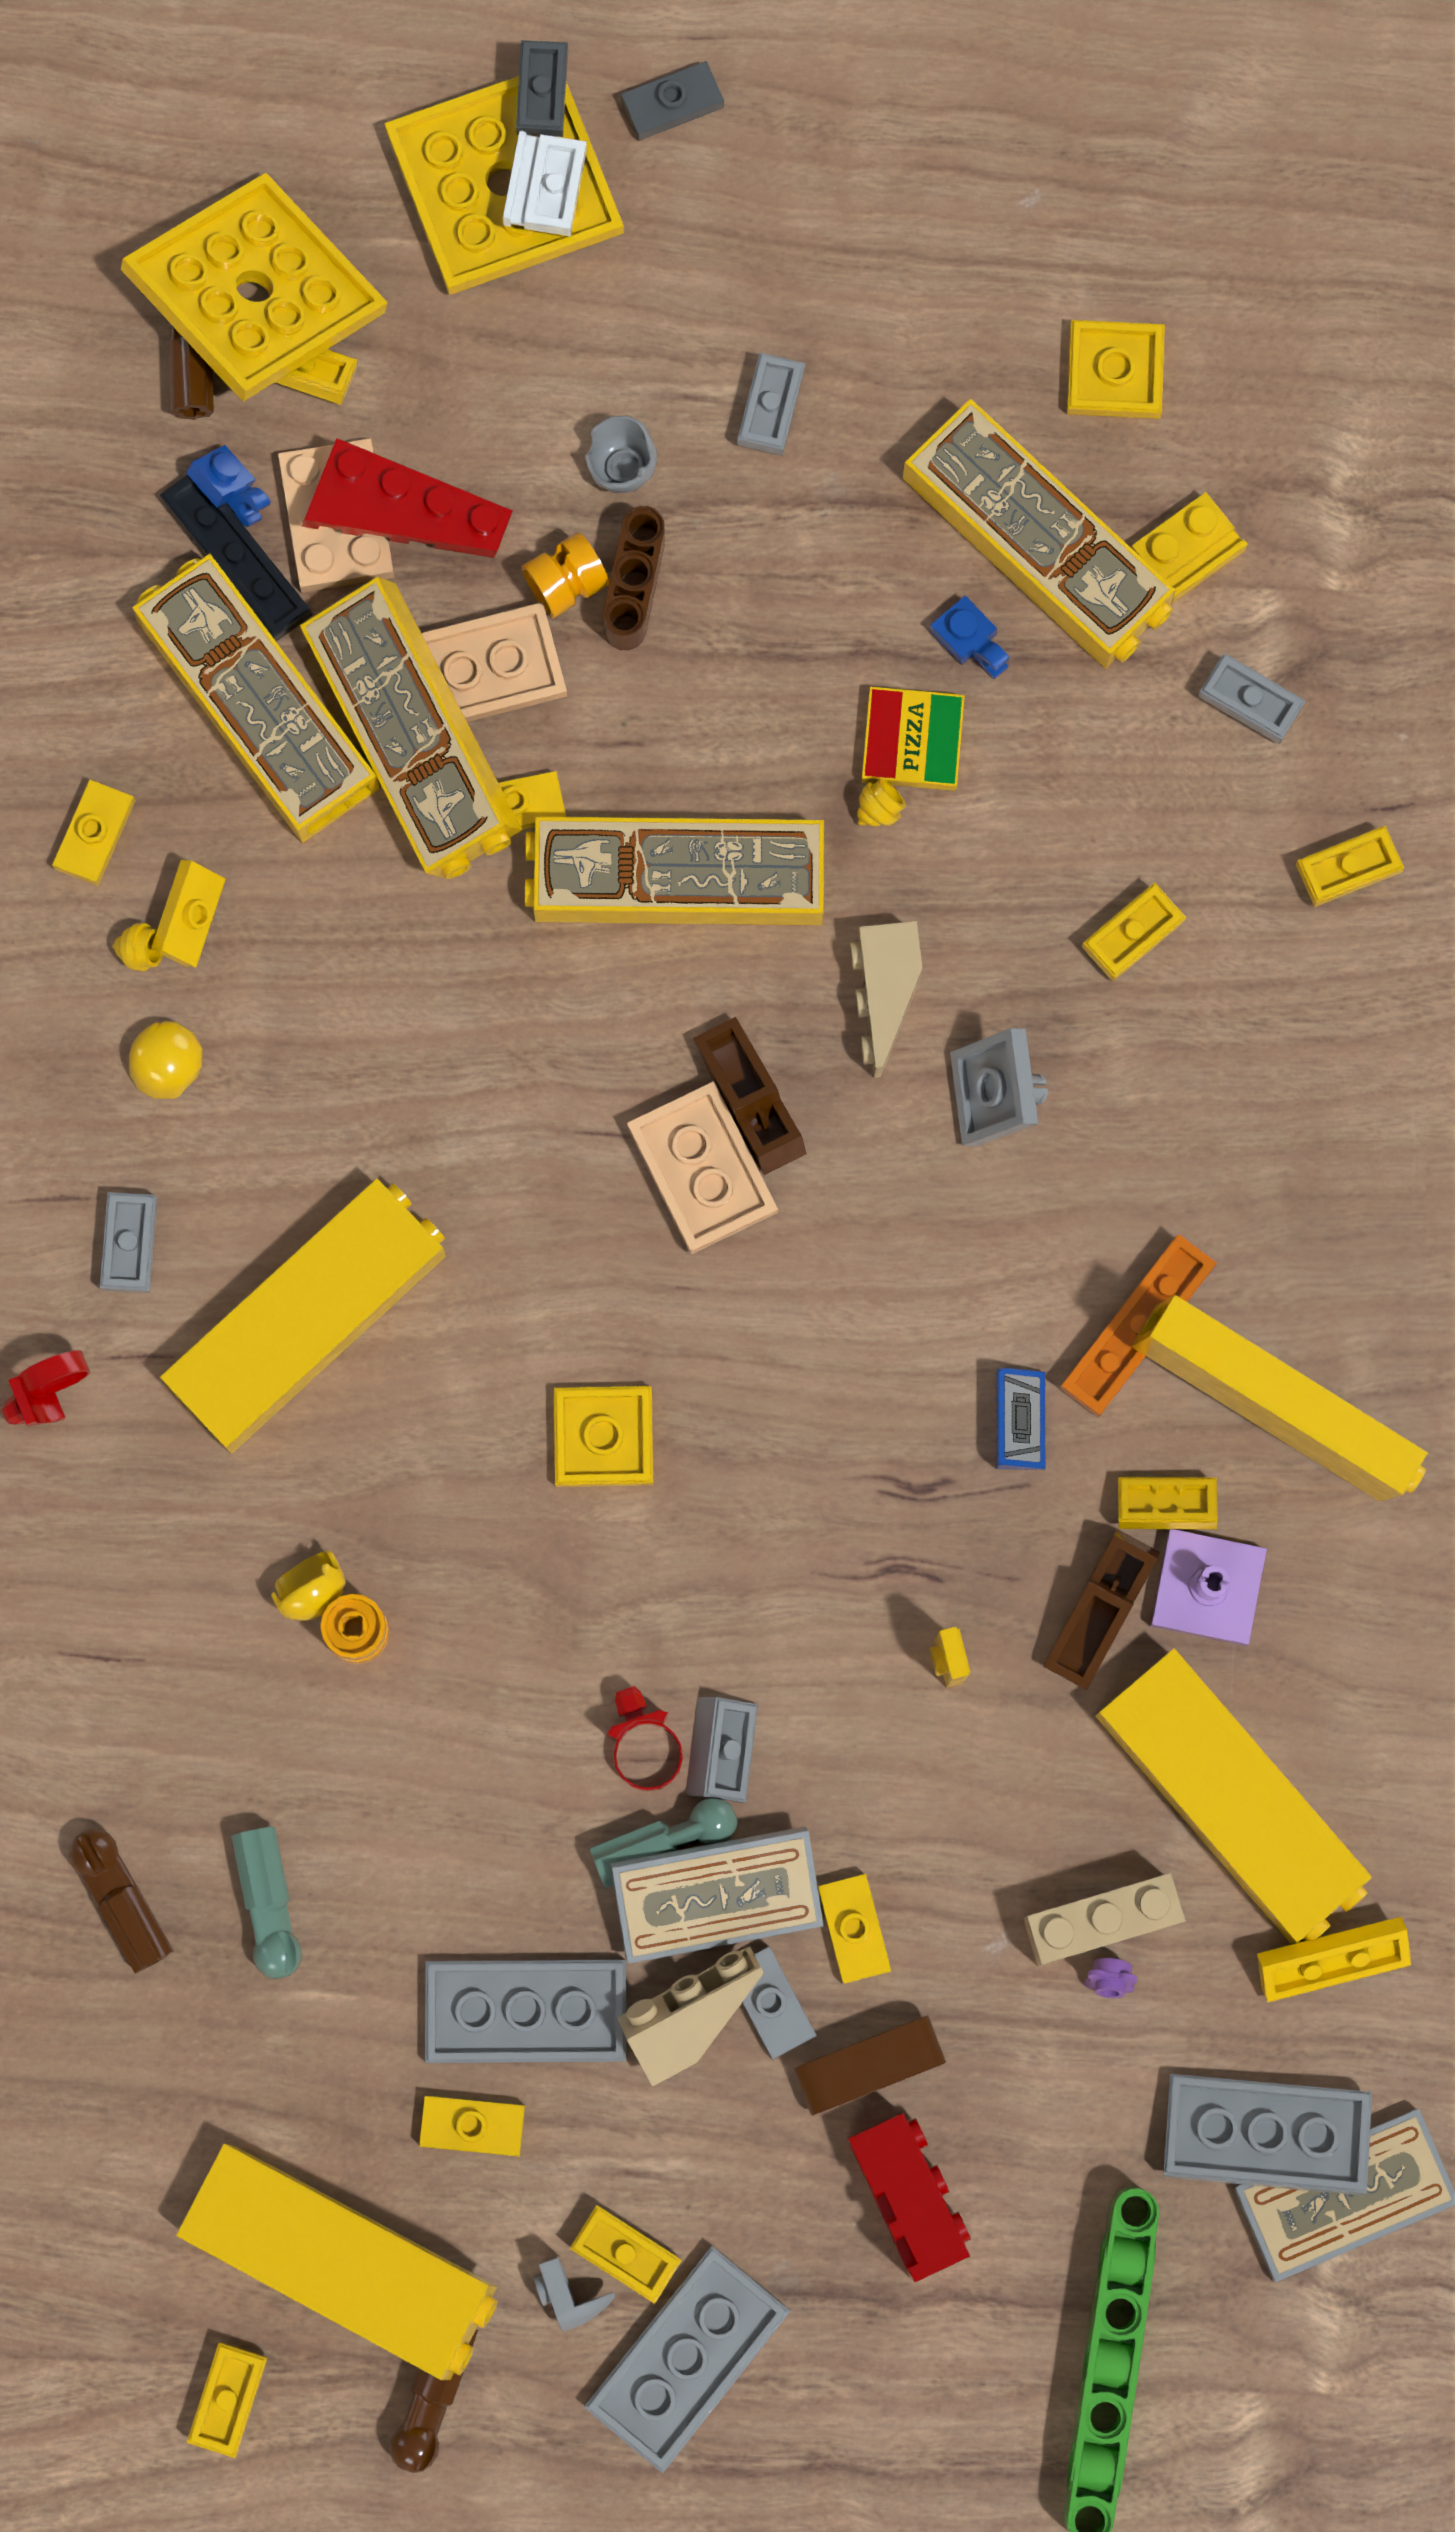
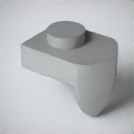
(555, 2289)

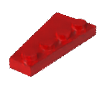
(387, 499)

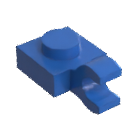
(229, 482)
(968, 634)

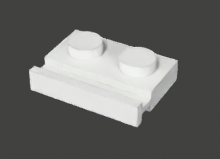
(545, 183)

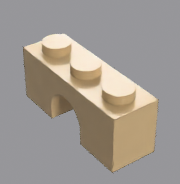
(1104, 1919)

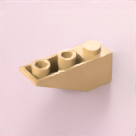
(890, 974)
(684, 2021)

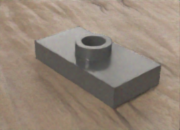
(542, 88)
(672, 100)

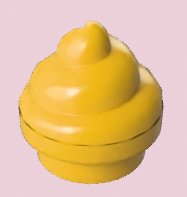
(879, 804)
(135, 947)

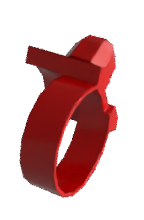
(36, 1389)
(631, 1705)

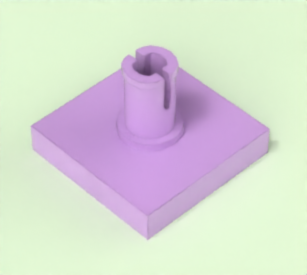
(1208, 1587)

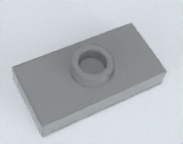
(771, 404)
(1251, 698)
(129, 1242)
(776, 2009)

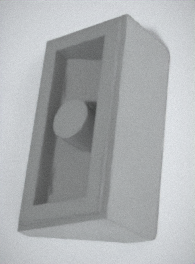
(721, 1749)

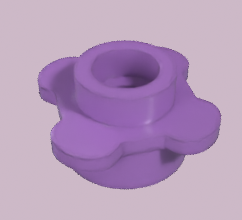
(1111, 1978)

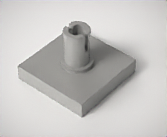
(996, 1087)

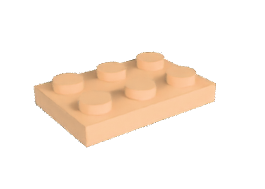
(325, 554)
(499, 662)
(702, 1167)

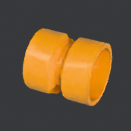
(565, 575)
(355, 1629)

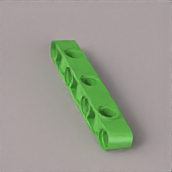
(1111, 2362)

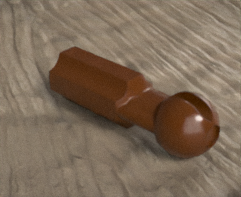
(189, 380)
(119, 1899)
(416, 2442)

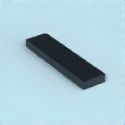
(239, 556)

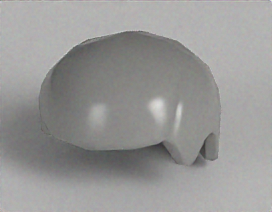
(621, 454)

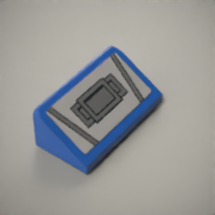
(1020, 1419)

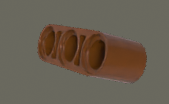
(640, 557)
(869, 2065)

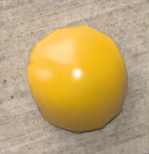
(165, 1060)
(309, 1587)

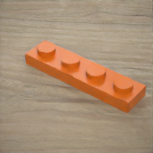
(1111, 1357)

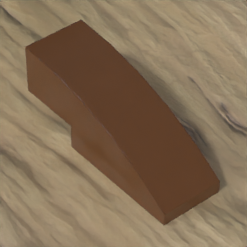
(750, 1096)
(1101, 1609)

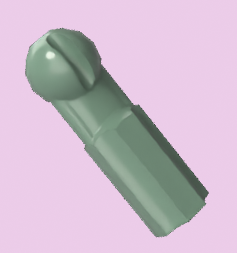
(708, 1823)
(266, 1897)

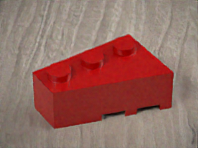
(910, 2196)

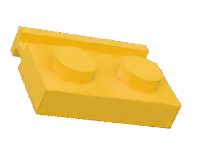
(1191, 545)

